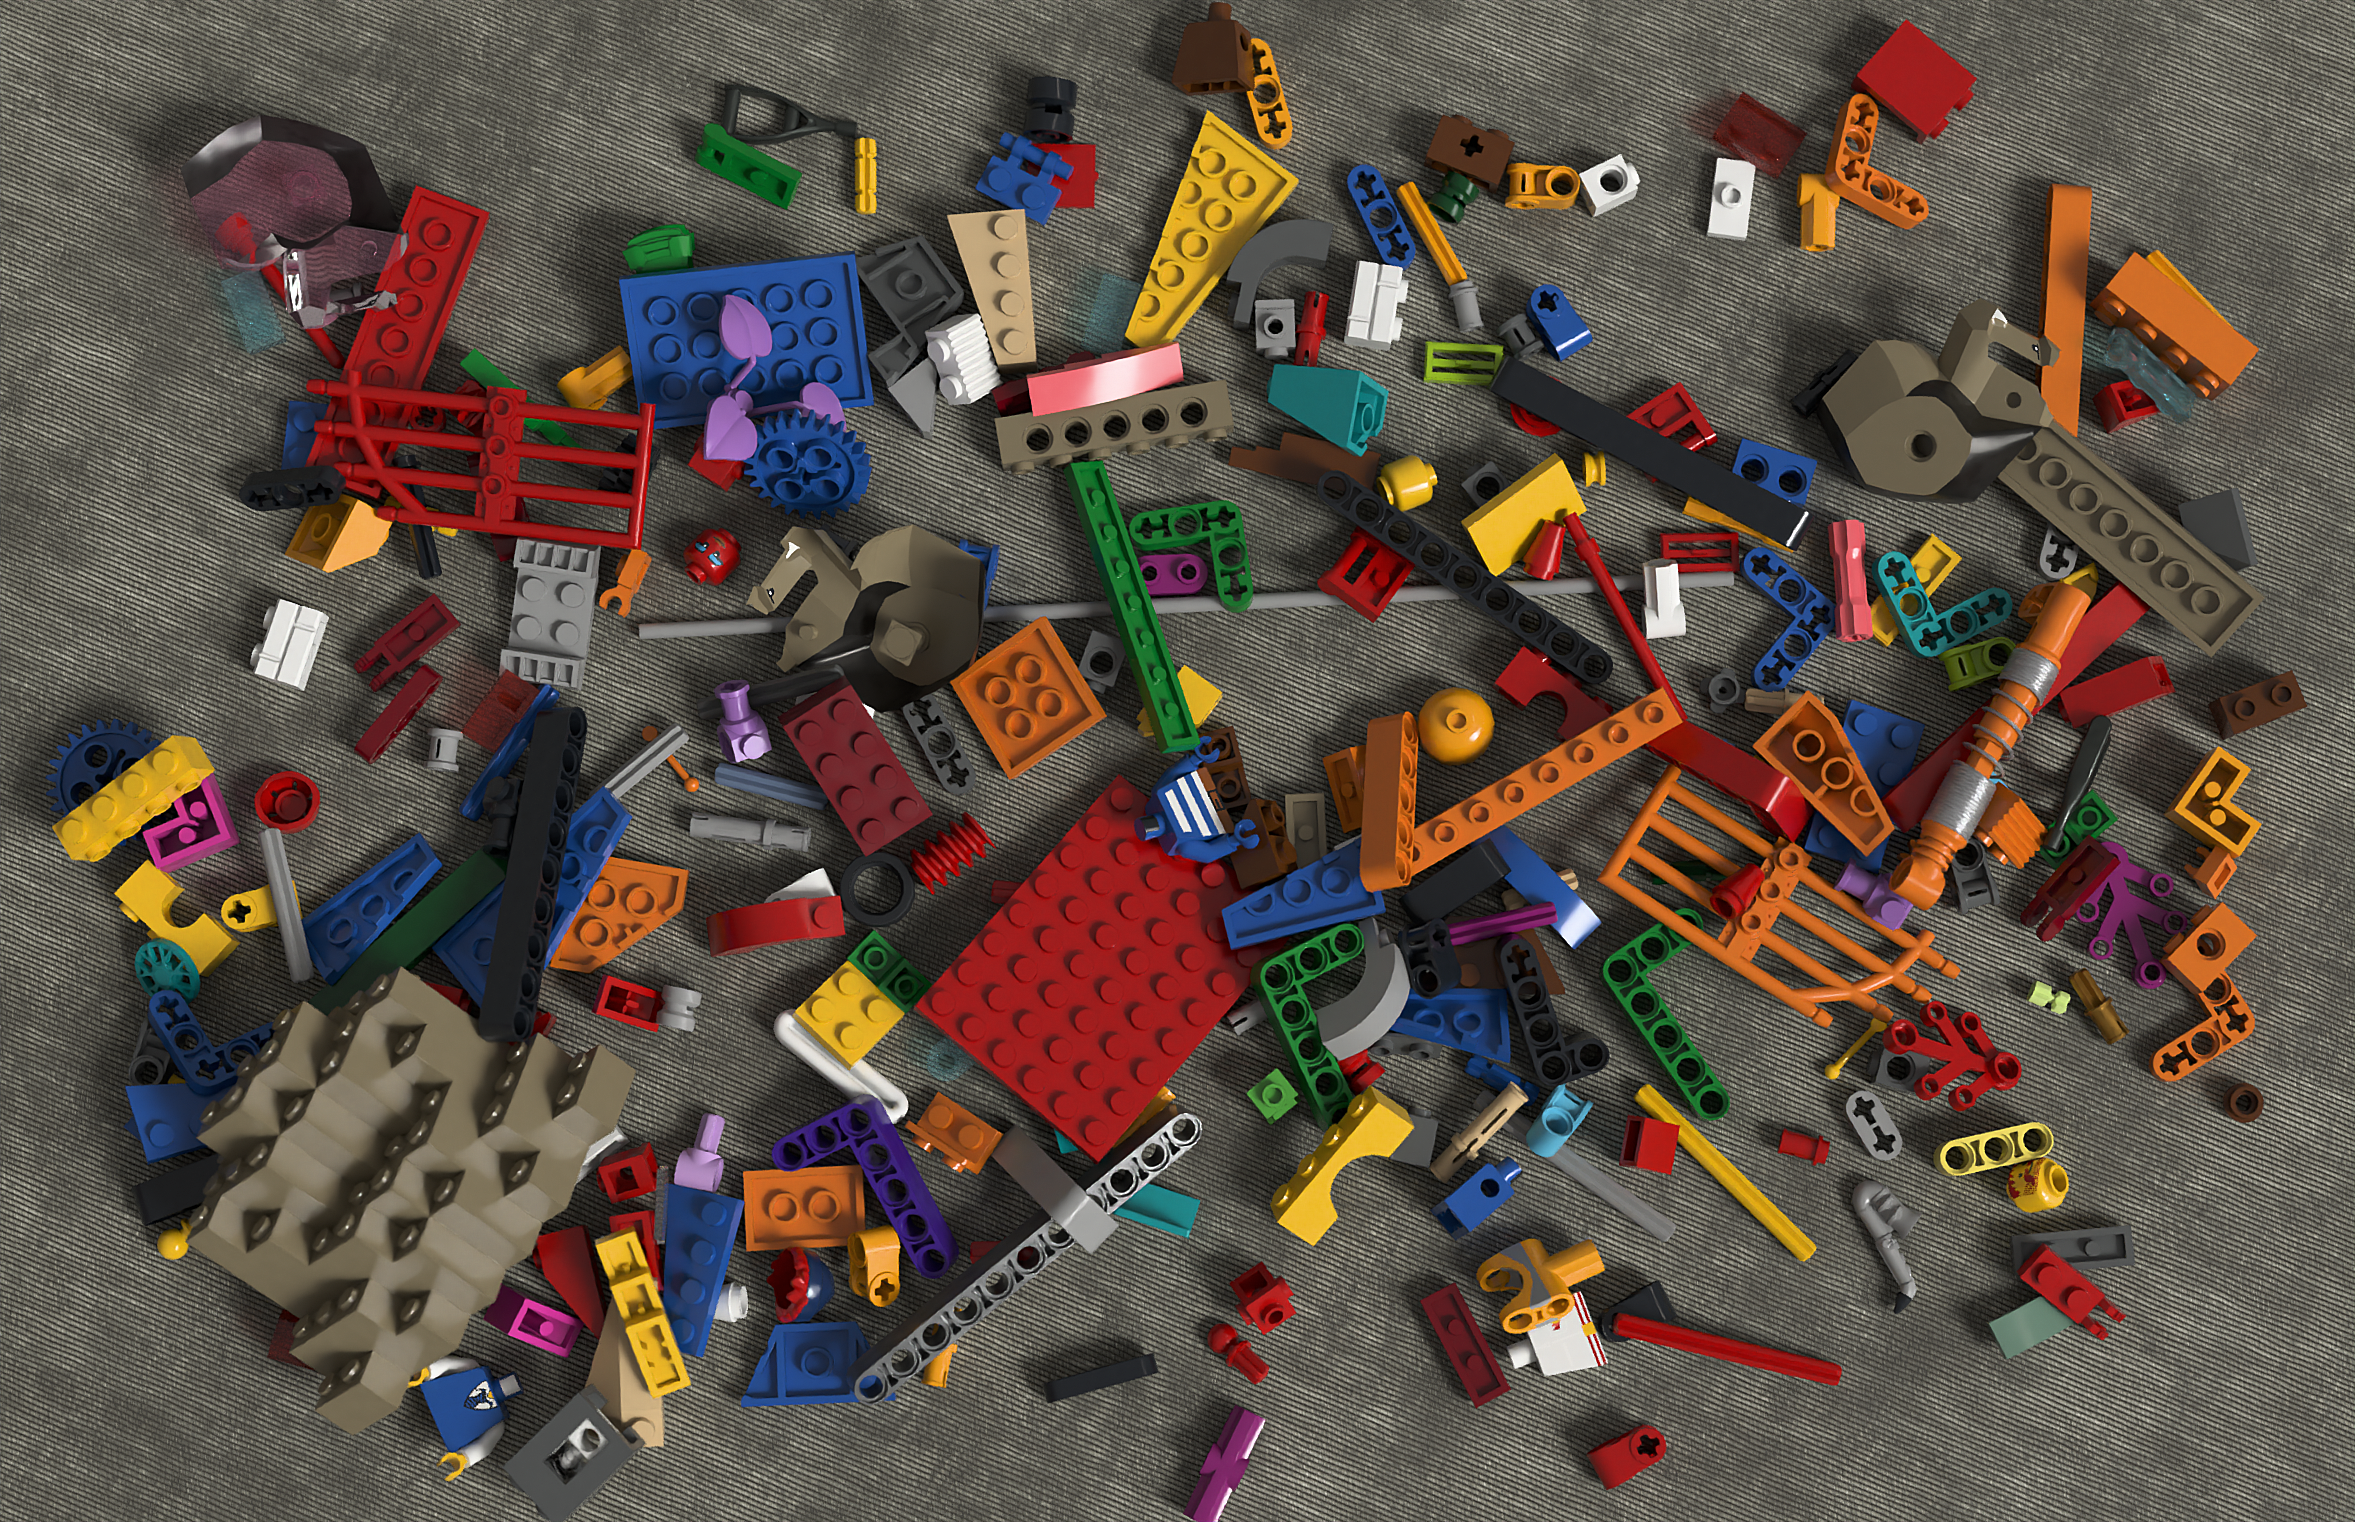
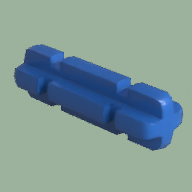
(1499, 1077)

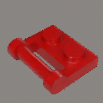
(1671, 413)
(1374, 585)

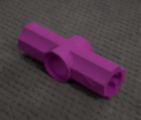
(1224, 1465)

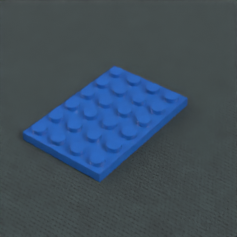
(812, 320)

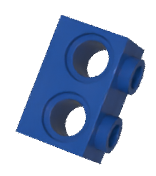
(1774, 464)

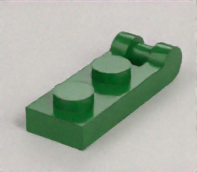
(747, 166)

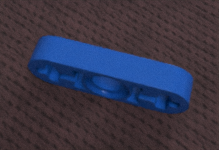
(1360, 197)

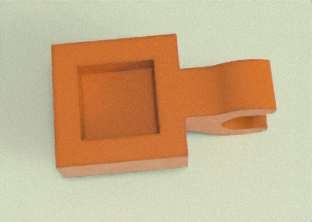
(631, 572)

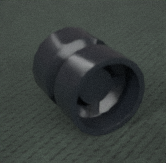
(1050, 109)

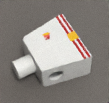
(1562, 1344)

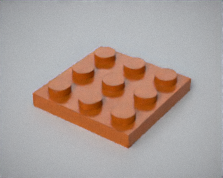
(1028, 698)

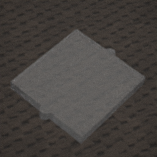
(661, 1204)

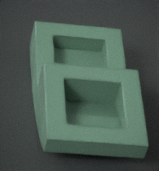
(2027, 1326)

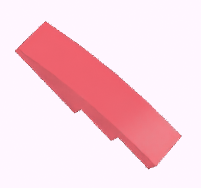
(1105, 379)

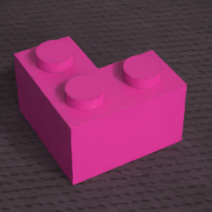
(198, 832)

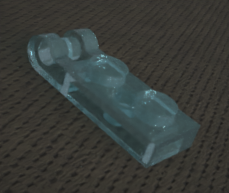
(2149, 374)

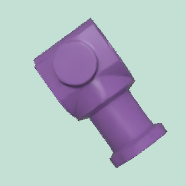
(741, 729)
(1877, 899)

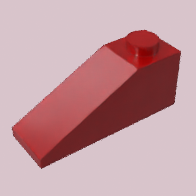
(573, 1271)

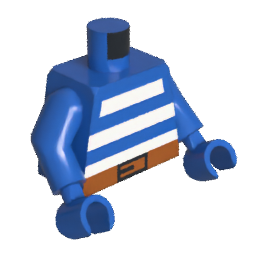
(1190, 813)

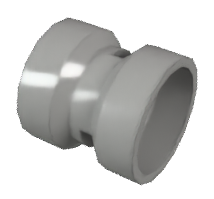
(678, 1008)

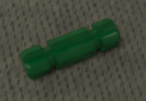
(1694, 869)

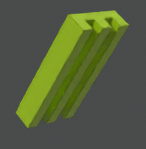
(1460, 348)

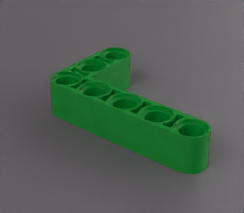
(1661, 1016)
(1305, 1022)

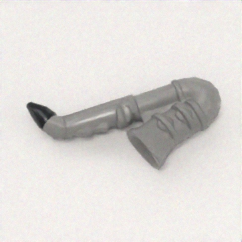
(1881, 1215)

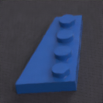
(1304, 901)
(364, 908)
(169, 1118)

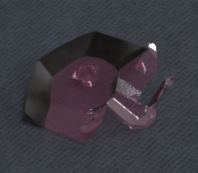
(306, 203)

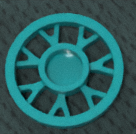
(167, 971)

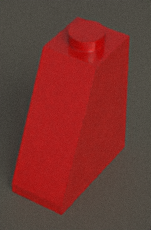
(2116, 691)

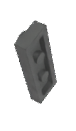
(2081, 1248)

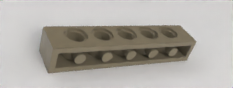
(1208, 398)

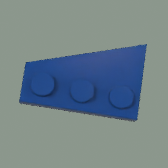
(1460, 1019)

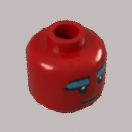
(712, 557)

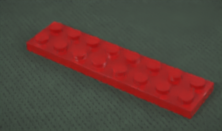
(402, 341)

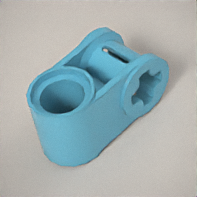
(1556, 1121)

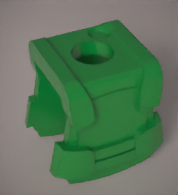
(661, 249)

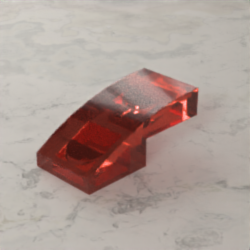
(499, 710)

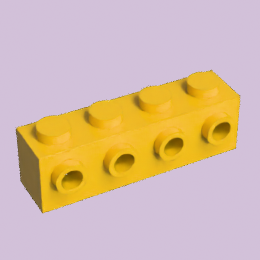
(133, 798)

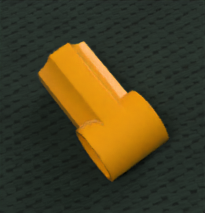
(1817, 212)
(592, 385)

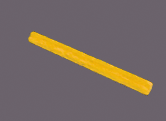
(1727, 1174)

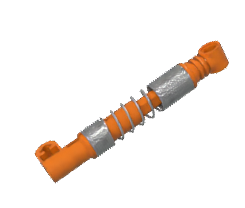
(1966, 791)

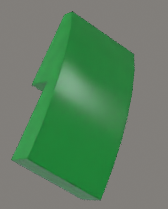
(2090, 818)
(888, 970)

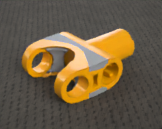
(1540, 1279)

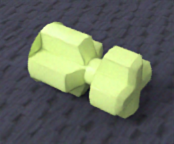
(2042, 994)

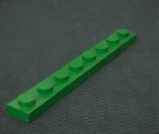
(1131, 607)

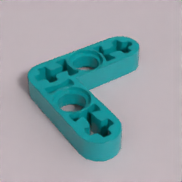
(1925, 617)

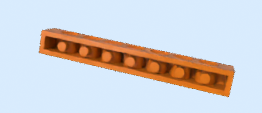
(1543, 778)

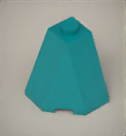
(1331, 402)

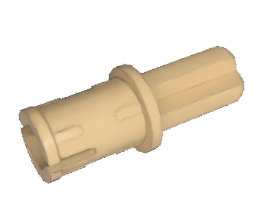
(1771, 702)

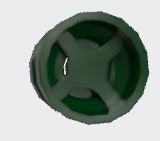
(1453, 197)

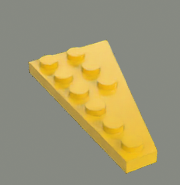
(1217, 209)

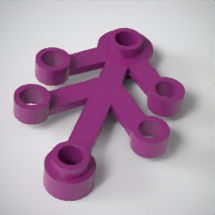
(2127, 908)

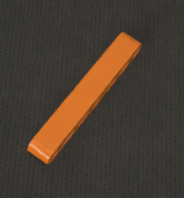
(2064, 298)

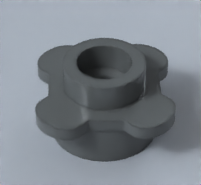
(1719, 701)

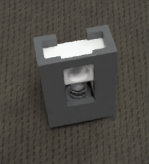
(554, 1472)

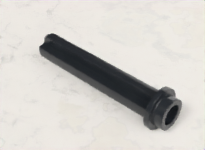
(421, 535)

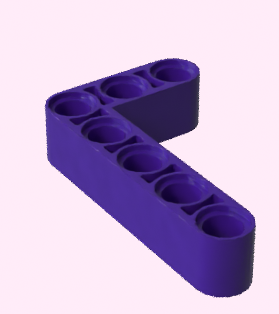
(879, 1173)

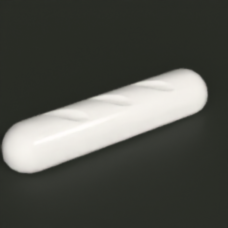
(852, 1083)

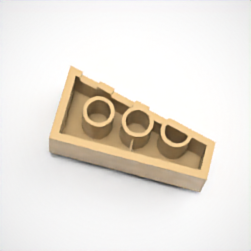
(998, 272)

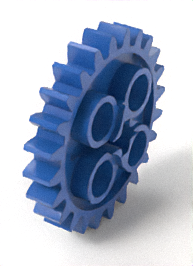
(808, 464)
(78, 771)

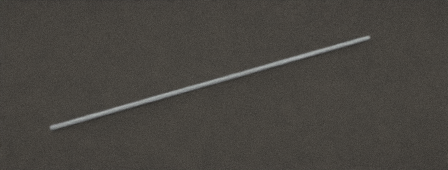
(1201, 604)

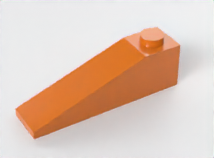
(1819, 759)

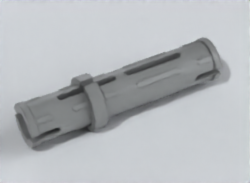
(761, 833)

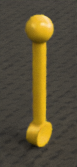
(1833, 1070)

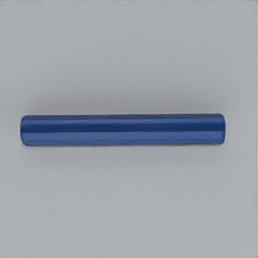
(508, 752)

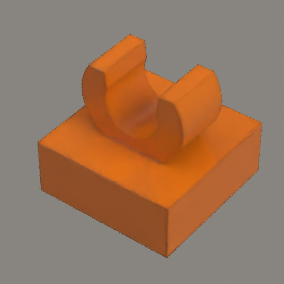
(2214, 871)

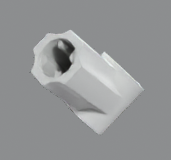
(1663, 609)

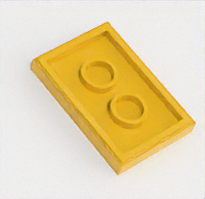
(1512, 519)

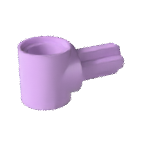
(701, 1166)

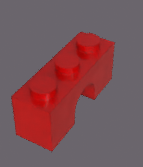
(1532, 677)

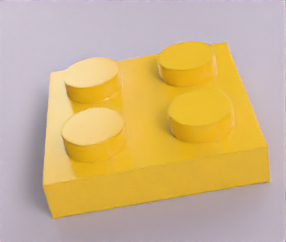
(848, 1015)

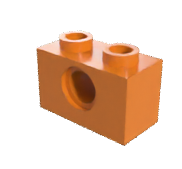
(2228, 937)

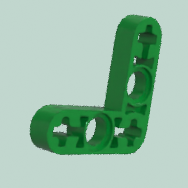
(1217, 536)

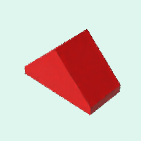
(2123, 405)
(628, 1003)

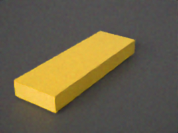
(1932, 565)

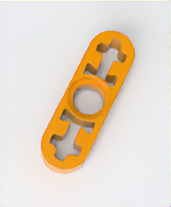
(1281, 117)

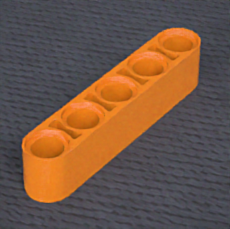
(1389, 802)

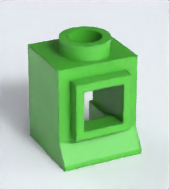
(1273, 1096)

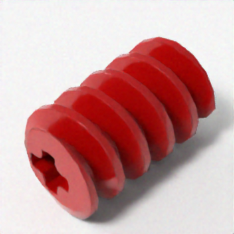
(950, 852)

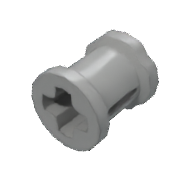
(443, 750)

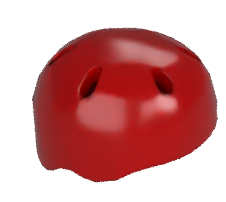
(292, 806)

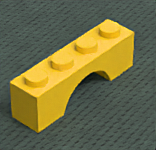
(1368, 1128)

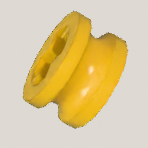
(1593, 468)

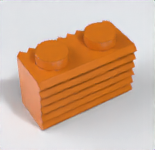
(2010, 828)

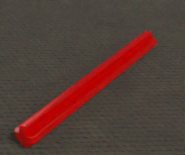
(1727, 1349)

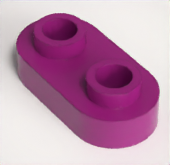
(1169, 577)

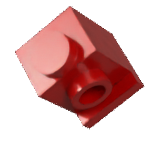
(622, 1186)

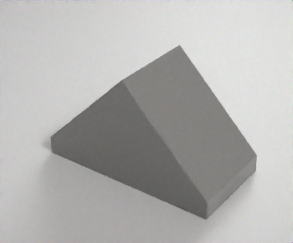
(917, 396)

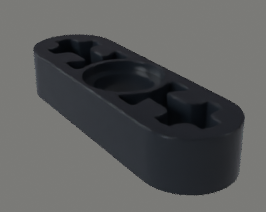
(317, 486)
(1100, 1378)

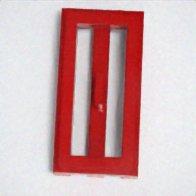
(1733, 552)

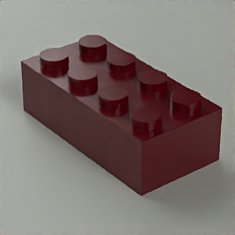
(855, 765)

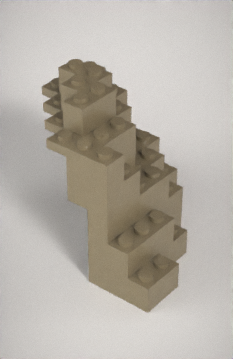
(393, 1177)

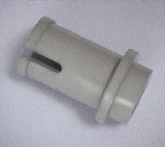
(1466, 306)

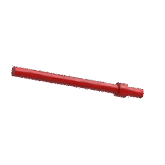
(1587, 551)

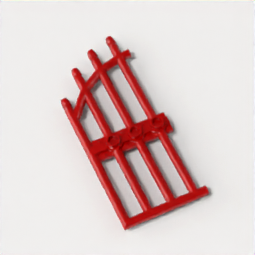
(499, 460)

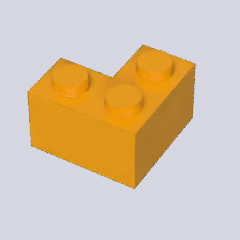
(2205, 804)

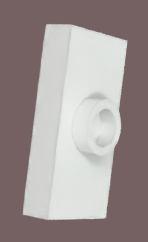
(1731, 199)

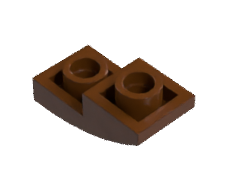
(1228, 769)

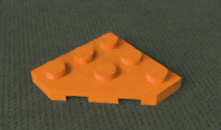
(619, 911)

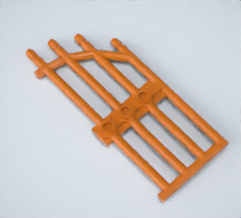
(1741, 937)

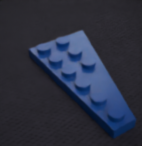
(590, 842)

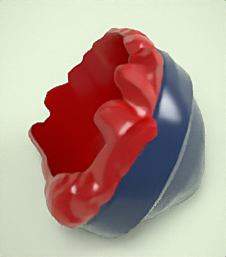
(800, 1284)

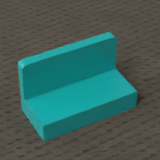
(1161, 1209)

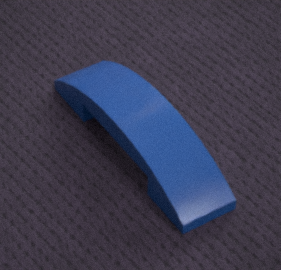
(1540, 884)

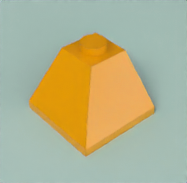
(338, 534)

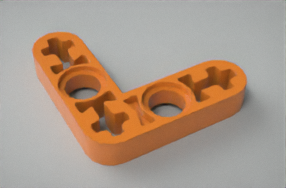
(1900, 203)
(2213, 1026)

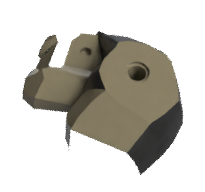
(1935, 423)
(885, 617)

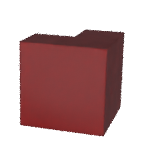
(1649, 1145)

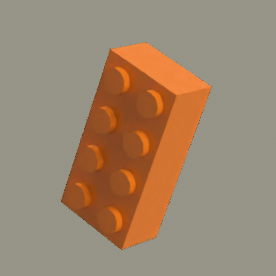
(2174, 327)

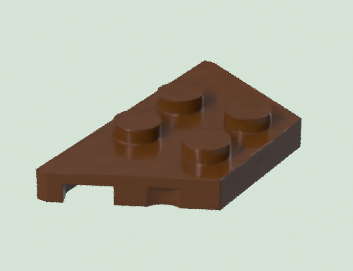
(1482, 970)

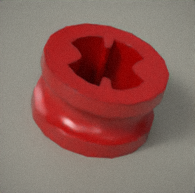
(439, 420)

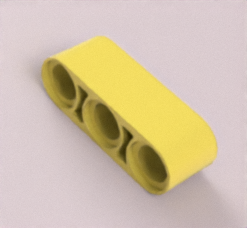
(2012, 1149)

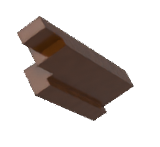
(1307, 460)

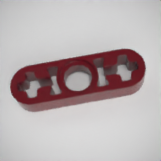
(398, 714)

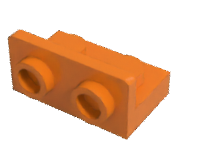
(956, 1133)

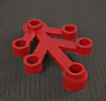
(1955, 1054)

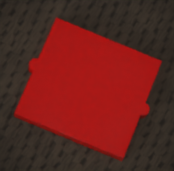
(1080, 187)

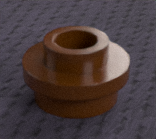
(2254, 1098)

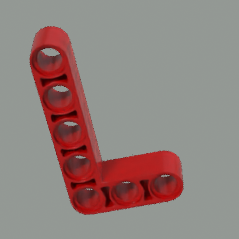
(1732, 771)

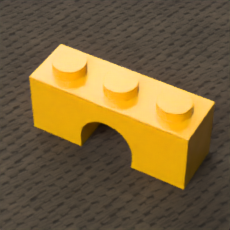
(150, 897)

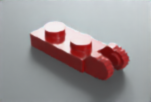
(2068, 1289)

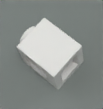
(1597, 198)

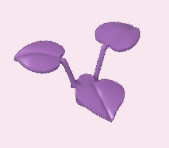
(727, 428)

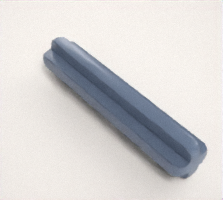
(770, 786)

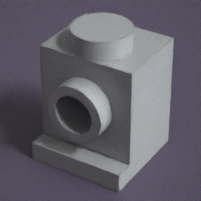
(1271, 312)

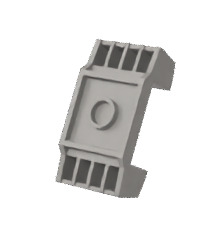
(552, 612)

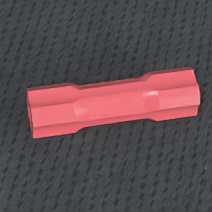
(1852, 609)

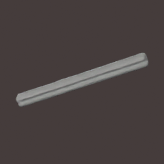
(1591, 1177)

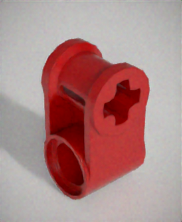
(1619, 1459)

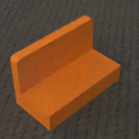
(1346, 779)

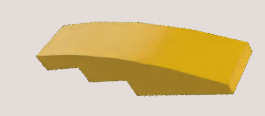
(642, 1312)

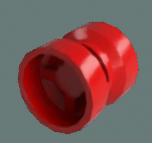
(1366, 1076)

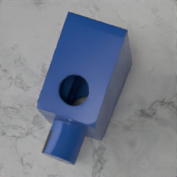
(1468, 1206)

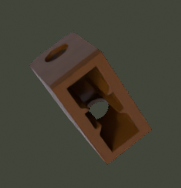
(1215, 55)

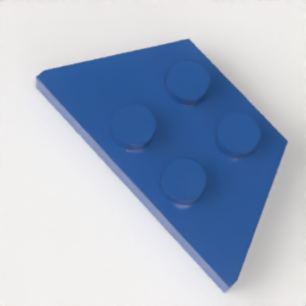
(808, 1365)

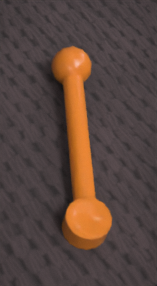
(691, 784)

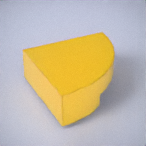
(2084, 579)

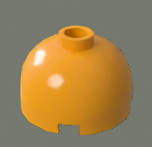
(1455, 726)

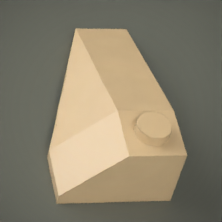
(622, 1383)

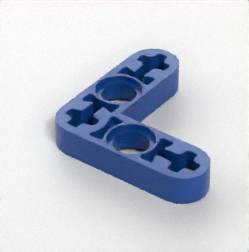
(1797, 610)
(204, 1054)

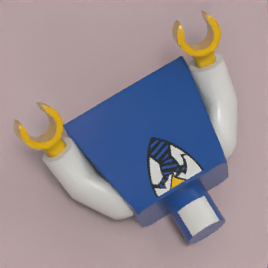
(466, 1407)

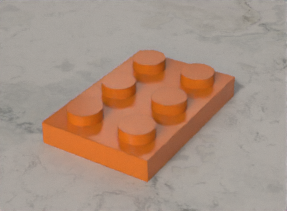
(803, 1207)

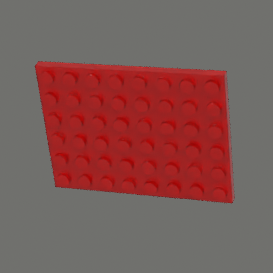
(1097, 975)

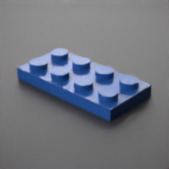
(1886, 751)

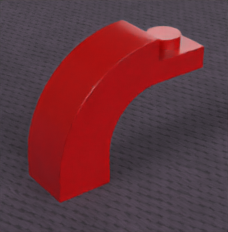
(773, 924)

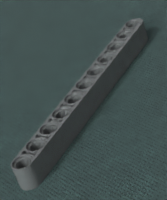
(1004, 1258)

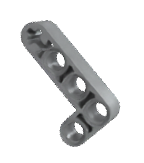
(1053, 1189)

